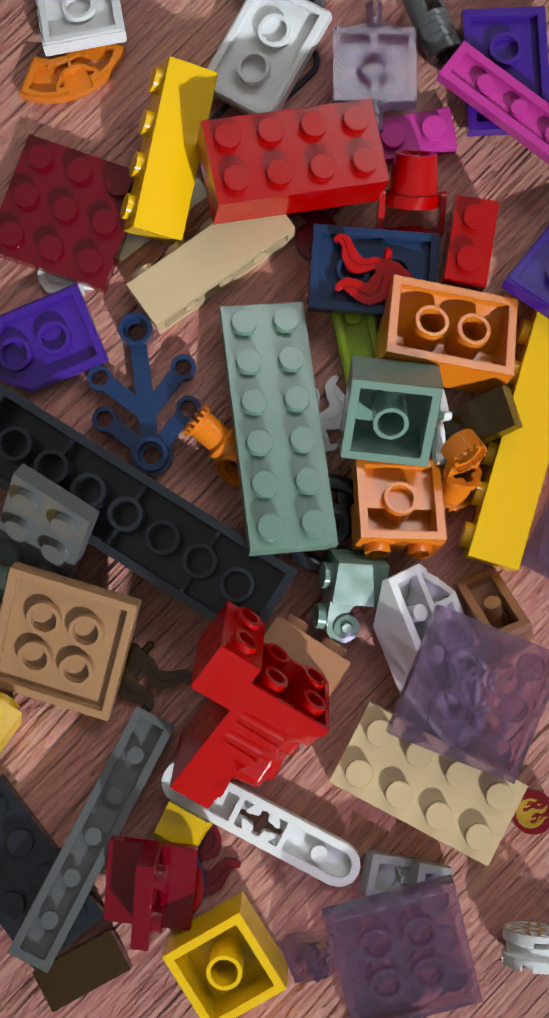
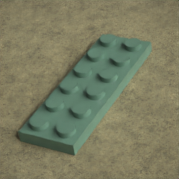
(277, 429)

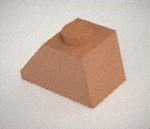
(492, 603)

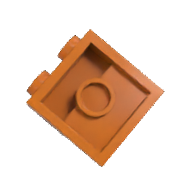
(397, 509)

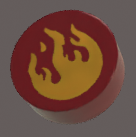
(532, 813)

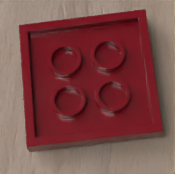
(65, 213)

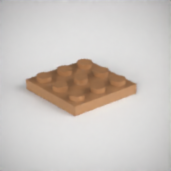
(64, 640)

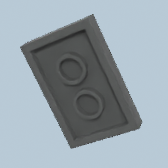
(44, 524)

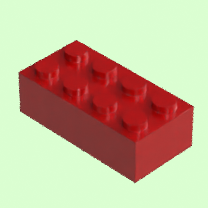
(291, 160)

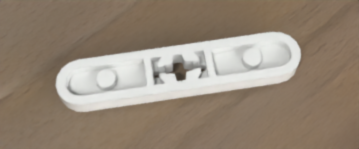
(298, 844)

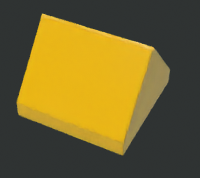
(181, 826)

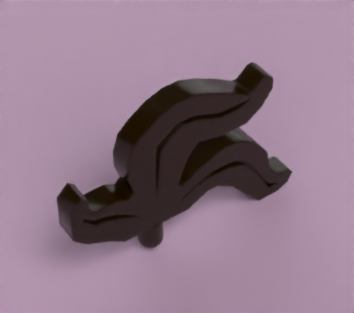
(159, 679)

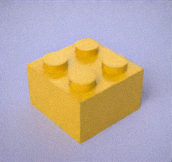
(226, 960)

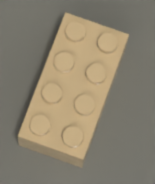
(424, 787)

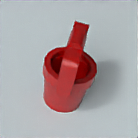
(414, 187)

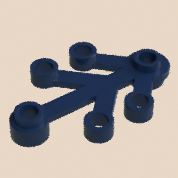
(146, 402)

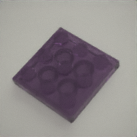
(473, 694)
(404, 952)

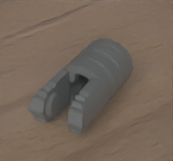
(433, 29)

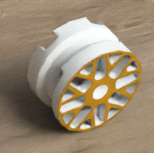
(526, 946)

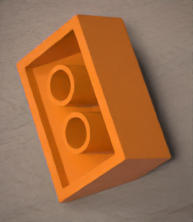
(451, 327)

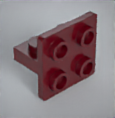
(150, 886)

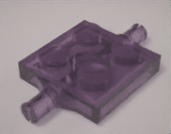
(375, 64)

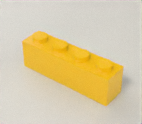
(168, 153)

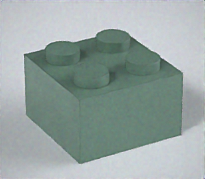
(390, 411)

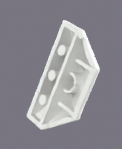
(404, 614)

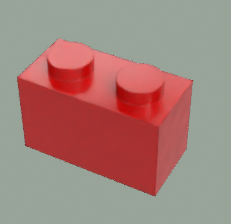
(469, 243)

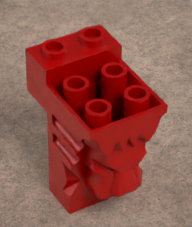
(254, 711)

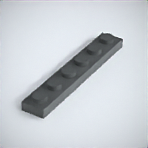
(87, 843)

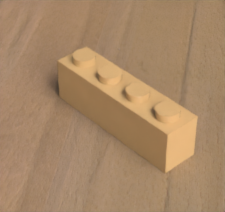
(205, 266)

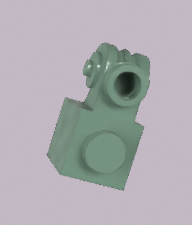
(347, 582)

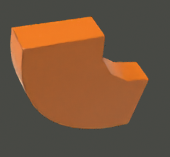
(71, 74)

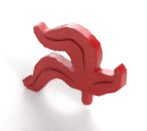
(377, 287)

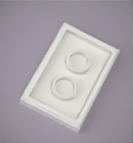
(266, 52)

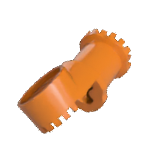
(218, 440)
(462, 470)

